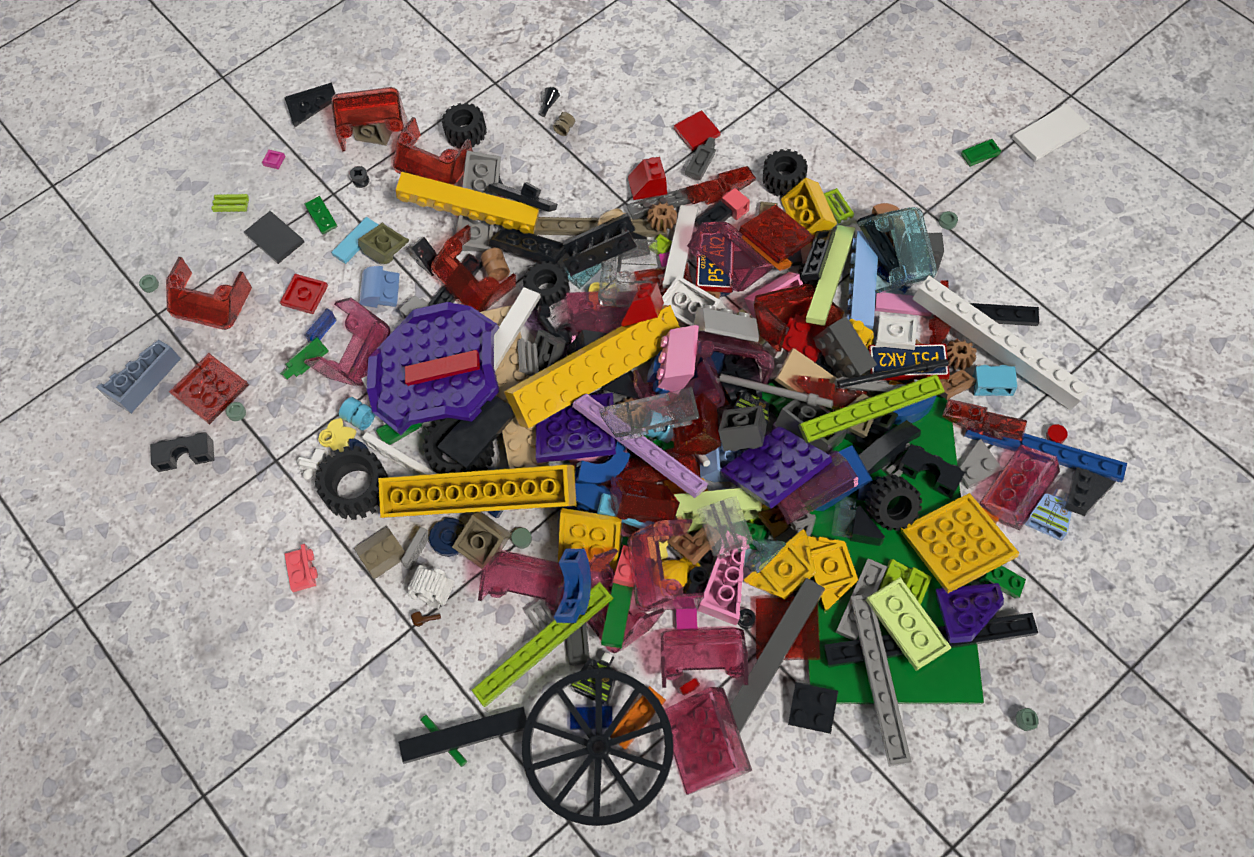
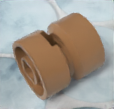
(495, 264)

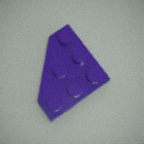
(968, 609)

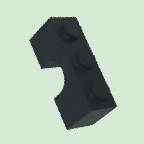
(166, 453)
(918, 460)

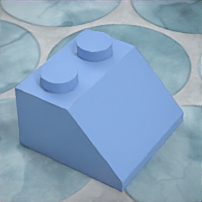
(718, 460)

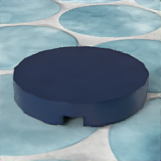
(444, 535)

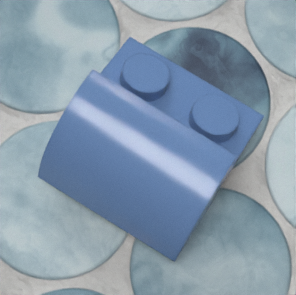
(379, 287)

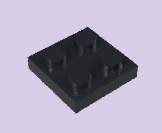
(813, 707)

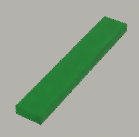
(617, 612)

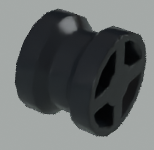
(359, 177)

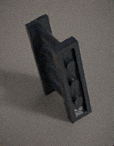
(599, 244)

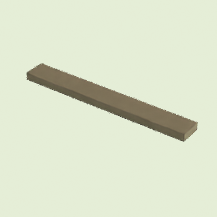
(576, 226)

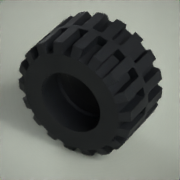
(464, 115)
(783, 161)
(543, 274)
(903, 512)

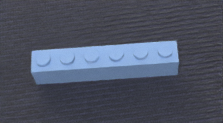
(864, 281)

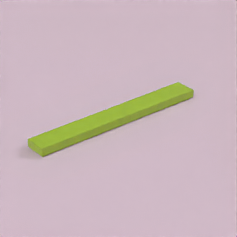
(871, 408)
(536, 650)

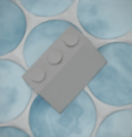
(726, 323)

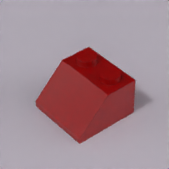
(648, 179)
(645, 305)

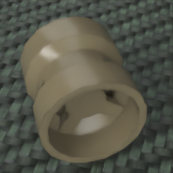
(564, 124)

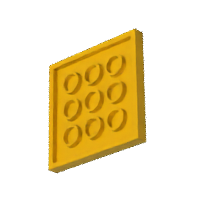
(959, 543)

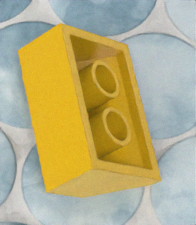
(809, 206)

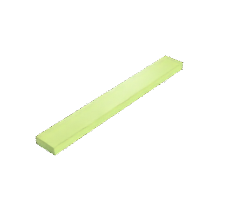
(831, 275)

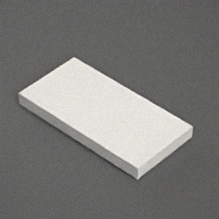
(1051, 132)

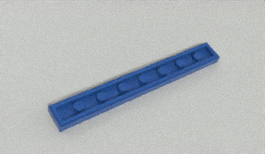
(1066, 455)

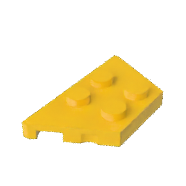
(787, 569)
(833, 569)

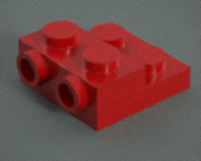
(801, 337)

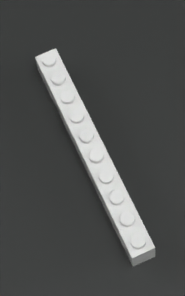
(1000, 343)

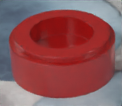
(1057, 433)
(689, 686)

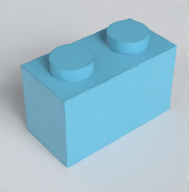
(995, 380)

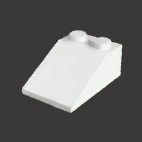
(685, 299)

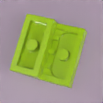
(913, 578)

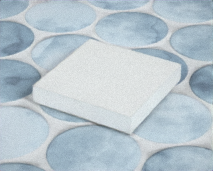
(896, 332)

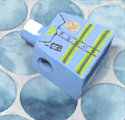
(1051, 516)

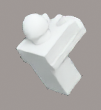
(311, 466)

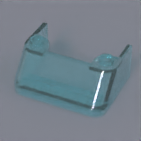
(911, 246)

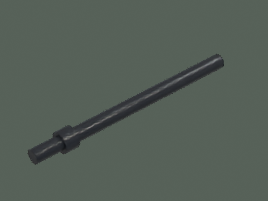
(926, 366)

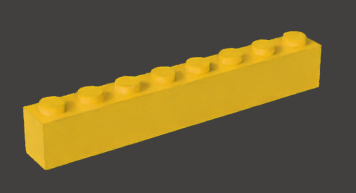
(467, 203)

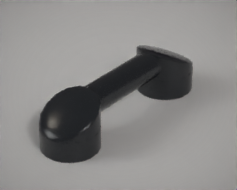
(543, 313)

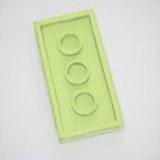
(908, 624)

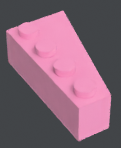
(724, 588)

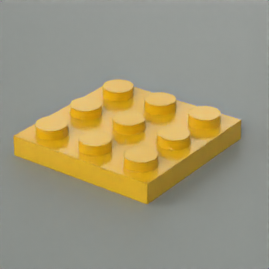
(590, 532)

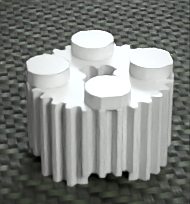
(430, 586)

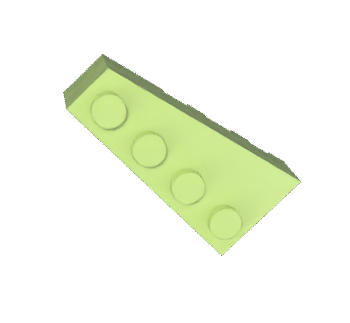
(689, 505)

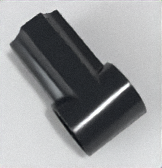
(693, 586)

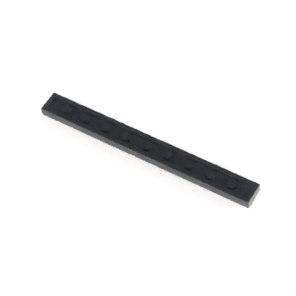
(995, 630)

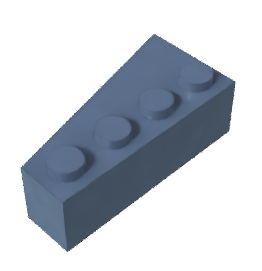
(140, 376)

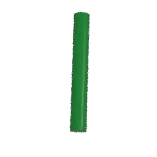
(457, 756)

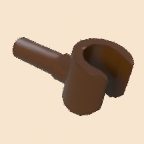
(419, 620)

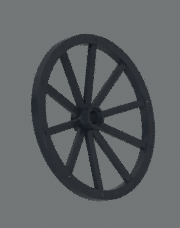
(531, 723)

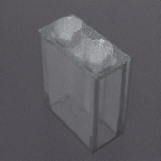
(725, 527)

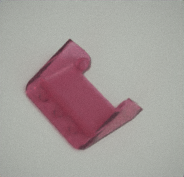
(730, 253)
(709, 342)

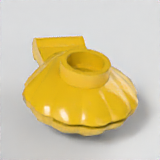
(678, 569)

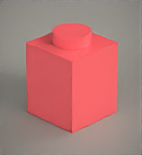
(736, 202)

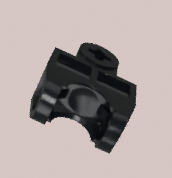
(736, 367)

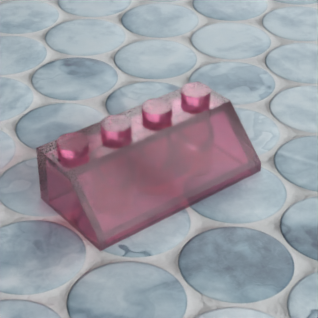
(1020, 486)
(820, 489)

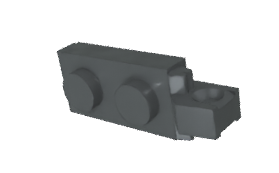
(701, 159)

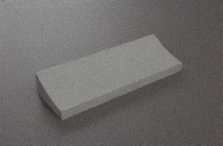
(478, 173)

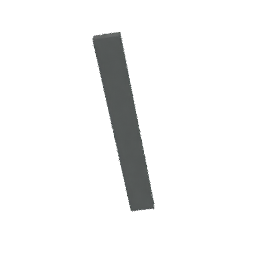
(775, 651)

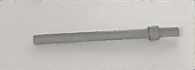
(812, 399)

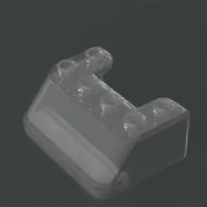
(636, 417)

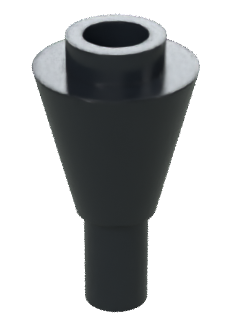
(550, 96)

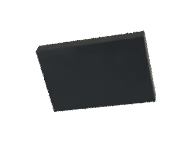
(274, 237)

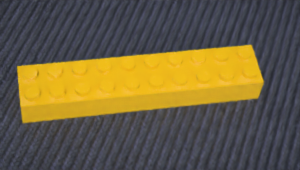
(588, 368)
(477, 491)

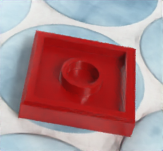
(696, 130)
(304, 293)

